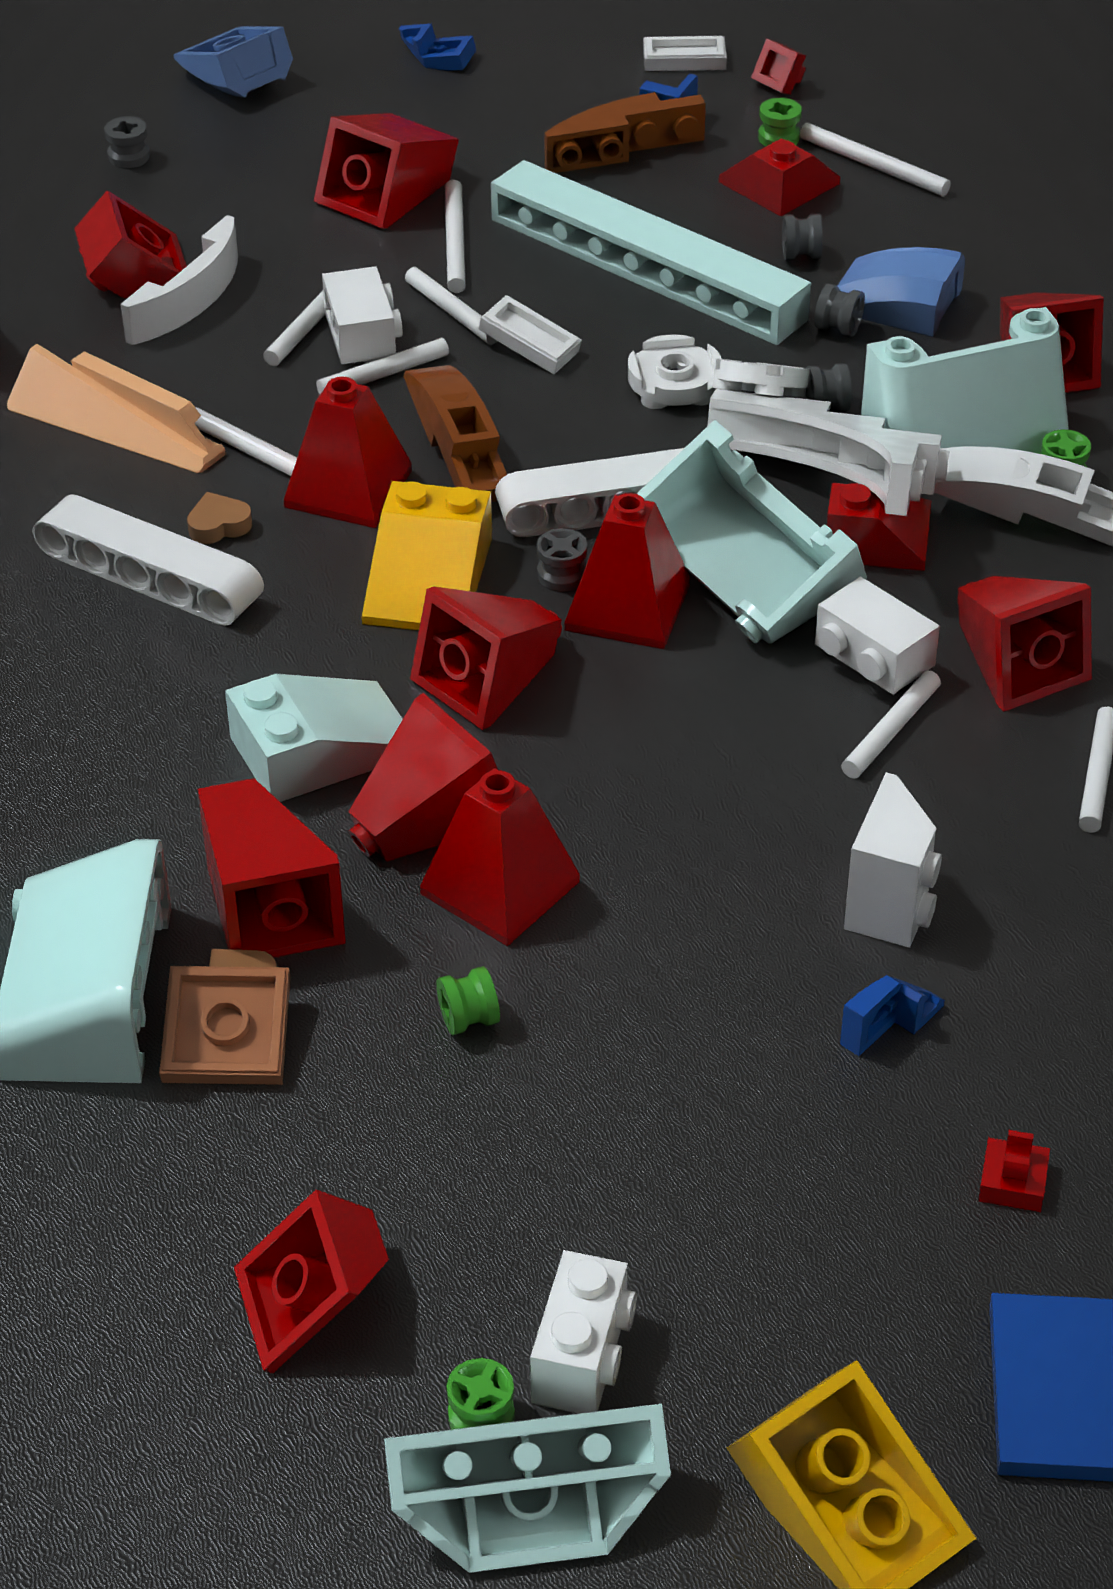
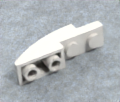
(1028, 482)

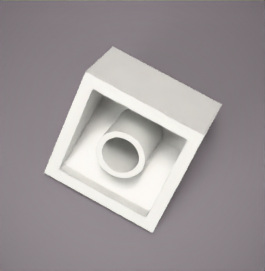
(892, 868)

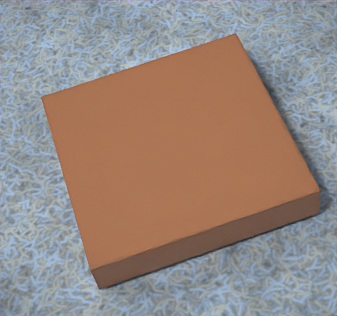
(225, 1025)

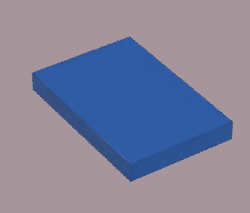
(1053, 1385)

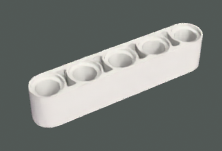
(574, 493)
(148, 559)

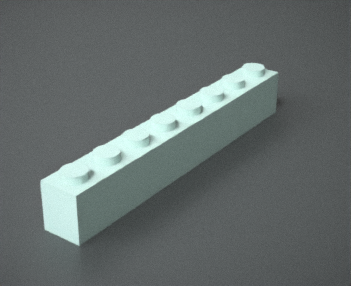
(651, 252)

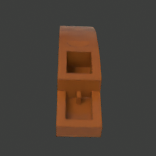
(622, 126)
(459, 425)

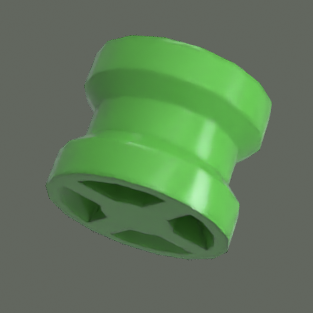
(779, 121)
(1067, 446)
(468, 1000)
(475, 1384)

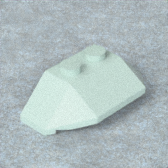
(530, 1485)

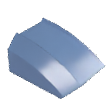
(239, 59)
(907, 286)

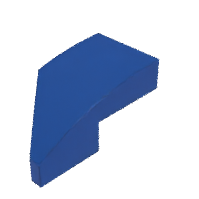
(437, 53)
(882, 1005)

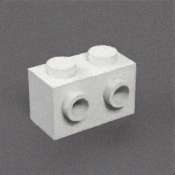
(361, 314)
(877, 635)
(580, 1333)

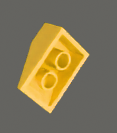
(423, 542)
(852, 1486)

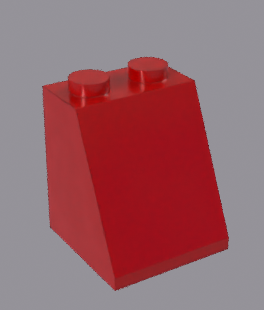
(382, 166)
(269, 873)

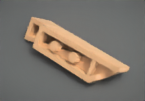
(112, 408)

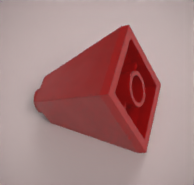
(1079, 327)
(347, 457)
(631, 578)
(1027, 635)
(481, 650)
(417, 783)
(499, 860)

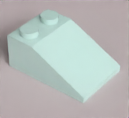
(309, 730)

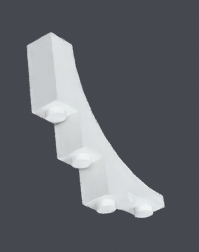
(857, 447)

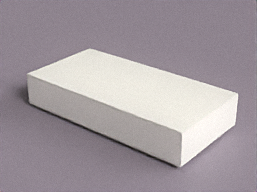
(684, 53)
(530, 334)

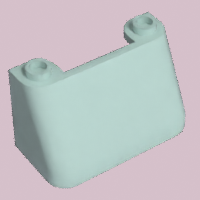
(977, 395)
(749, 538)
(82, 967)

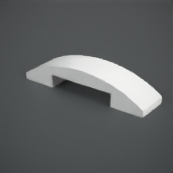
(161, 309)

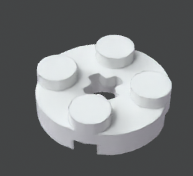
(760, 378)
(659, 385)

